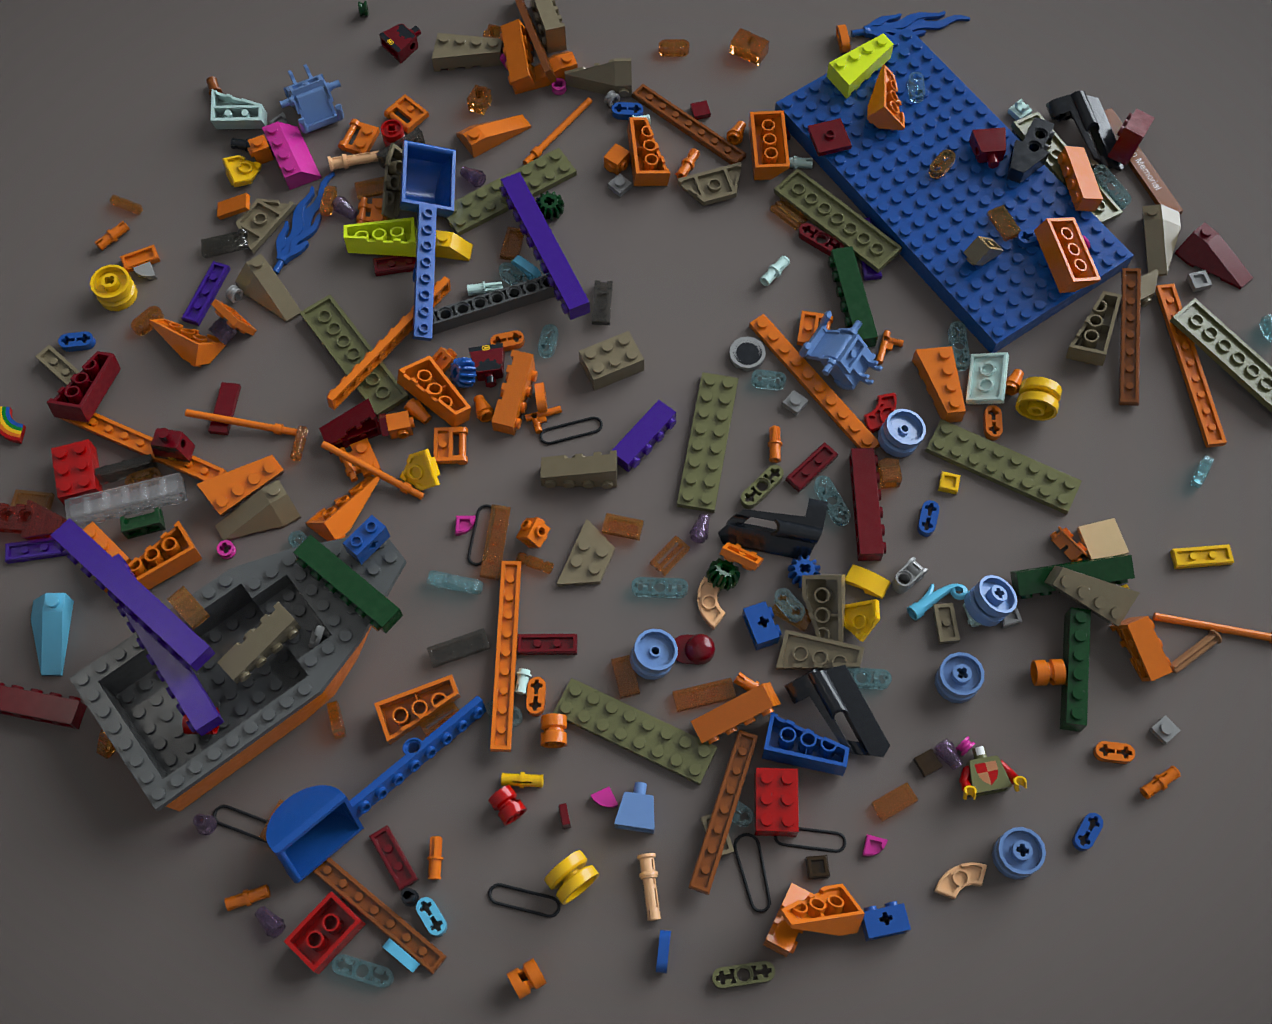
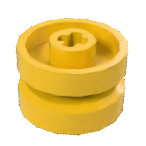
(113, 287)
(1038, 398)
(571, 877)

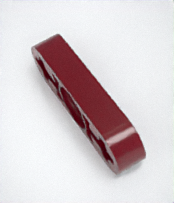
(818, 234)

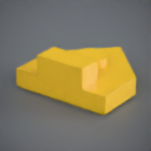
(240, 171)
(421, 470)
(862, 617)

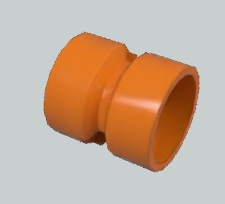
(1048, 672)
(553, 727)
(534, 975)

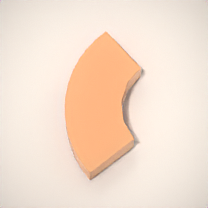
(708, 603)
(960, 877)

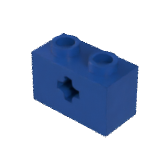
(366, 539)
(761, 636)
(897, 923)

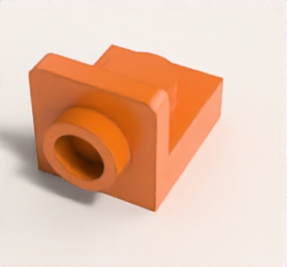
(444, 358)

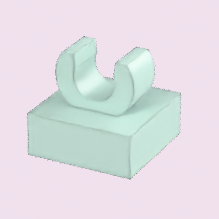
(1019, 110)

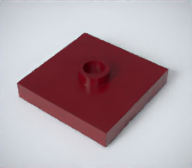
(829, 137)

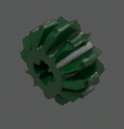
(550, 205)
(723, 574)

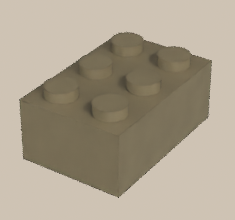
(611, 360)

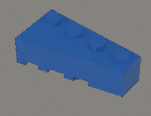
(803, 747)

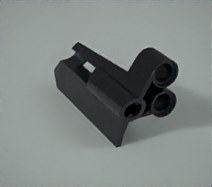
(1087, 115)
(793, 535)
(837, 692)

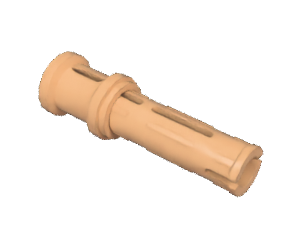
(345, 161)
(649, 875)

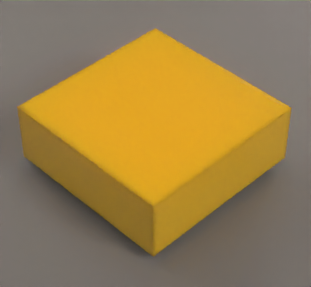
(949, 482)

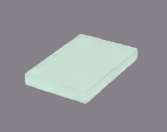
(987, 378)

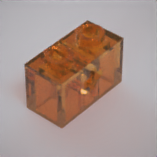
(749, 46)

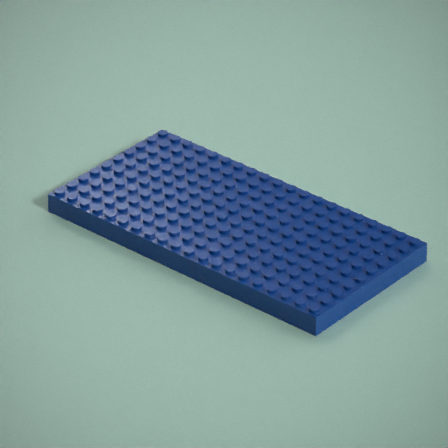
(942, 216)

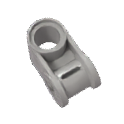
(910, 573)

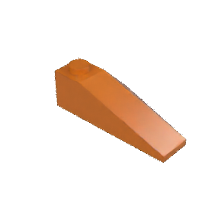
(884, 103)
(490, 134)
(188, 342)
(826, 912)

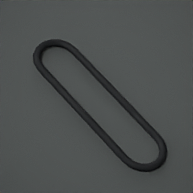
(571, 437)
(473, 534)
(236, 829)
(815, 848)
(523, 909)

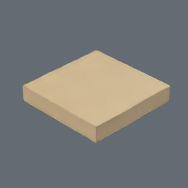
(1102, 539)

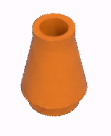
(736, 133)
(1013, 382)
(483, 409)
(417, 411)

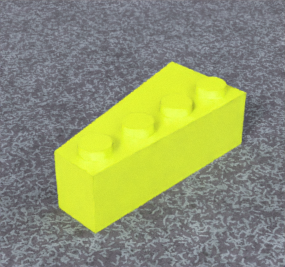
(858, 65)
(384, 237)

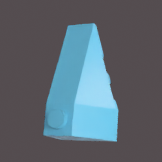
(51, 627)

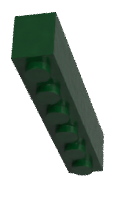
(852, 293)
(1109, 569)
(348, 584)
(1076, 659)

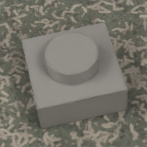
(619, 185)
(1199, 281)
(795, 402)
(1164, 730)

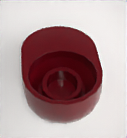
(695, 649)

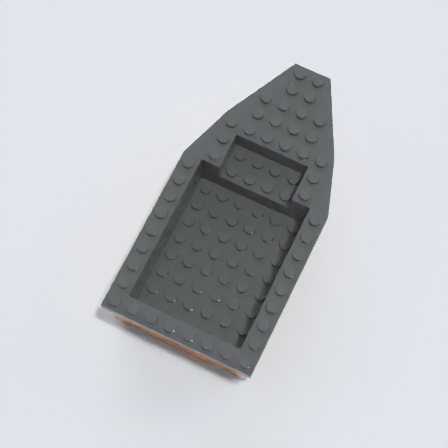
(256, 713)

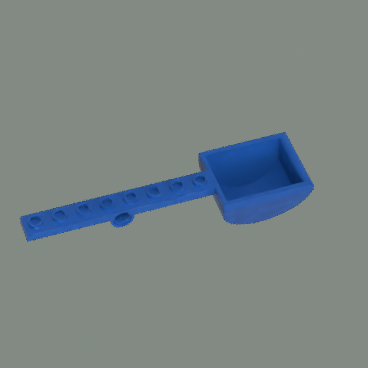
(429, 192)
(322, 819)

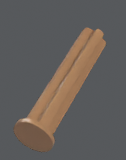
(1196, 651)

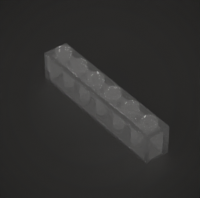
(126, 500)

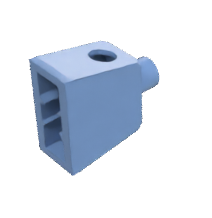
(636, 810)

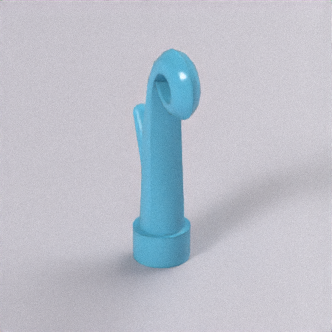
(918, 609)

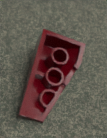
(1211, 253)

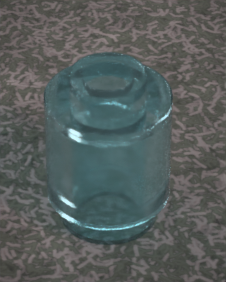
(1266, 327)

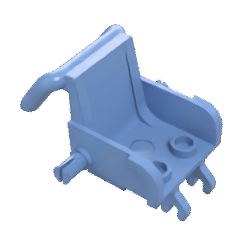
(313, 101)
(841, 353)

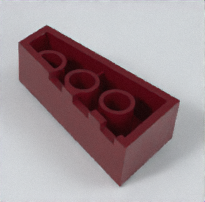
(87, 389)

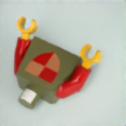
(988, 776)

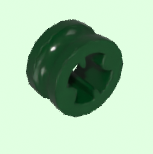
(363, 8)

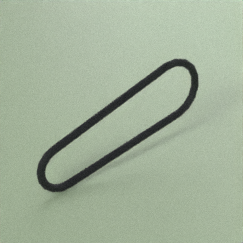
(763, 870)

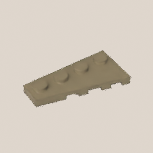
(813, 652)

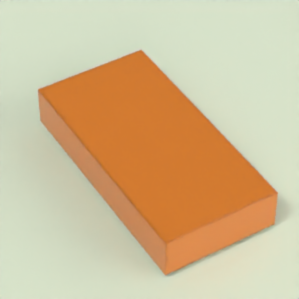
(233, 206)
(139, 257)

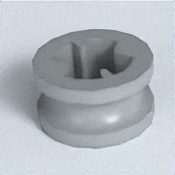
(611, 98)
(234, 293)

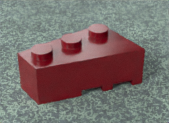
(1130, 136)
(352, 426)

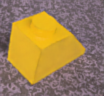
(452, 246)

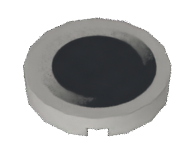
(747, 353)

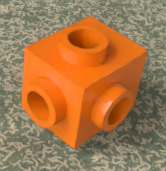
(533, 532)

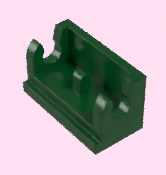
(143, 524)

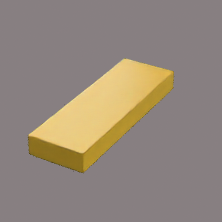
(1202, 556)

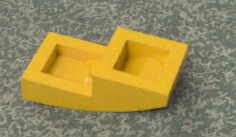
(868, 581)

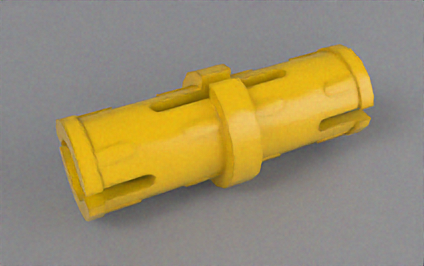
(522, 780)

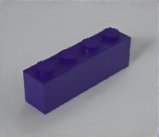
(644, 435)

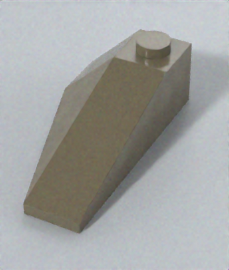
(603, 78)
(263, 285)

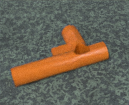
(887, 345)
(541, 417)

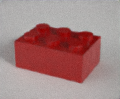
(75, 469)
(776, 802)
(324, 933)

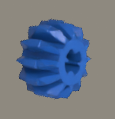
(463, 372)
(802, 565)

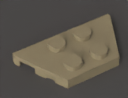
(713, 185)
(263, 220)
(588, 558)

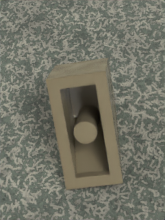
(982, 251)
(1148, 287)

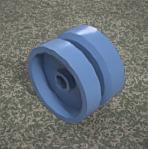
(901, 433)
(990, 600)
(653, 654)
(959, 677)
(1024, 862)

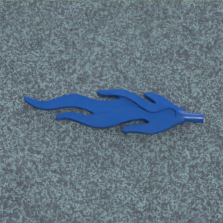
(915, 21)
(301, 231)

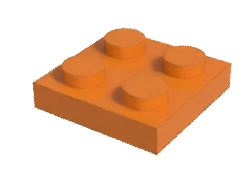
(234, 319)

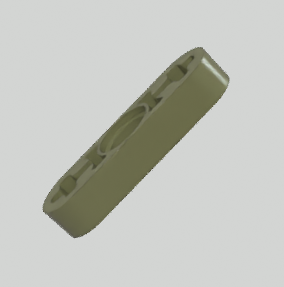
(763, 478)
(760, 977)

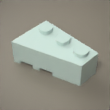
(236, 113)

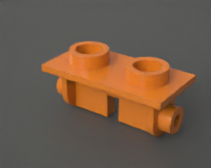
(1064, 538)

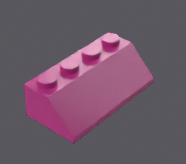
(291, 154)

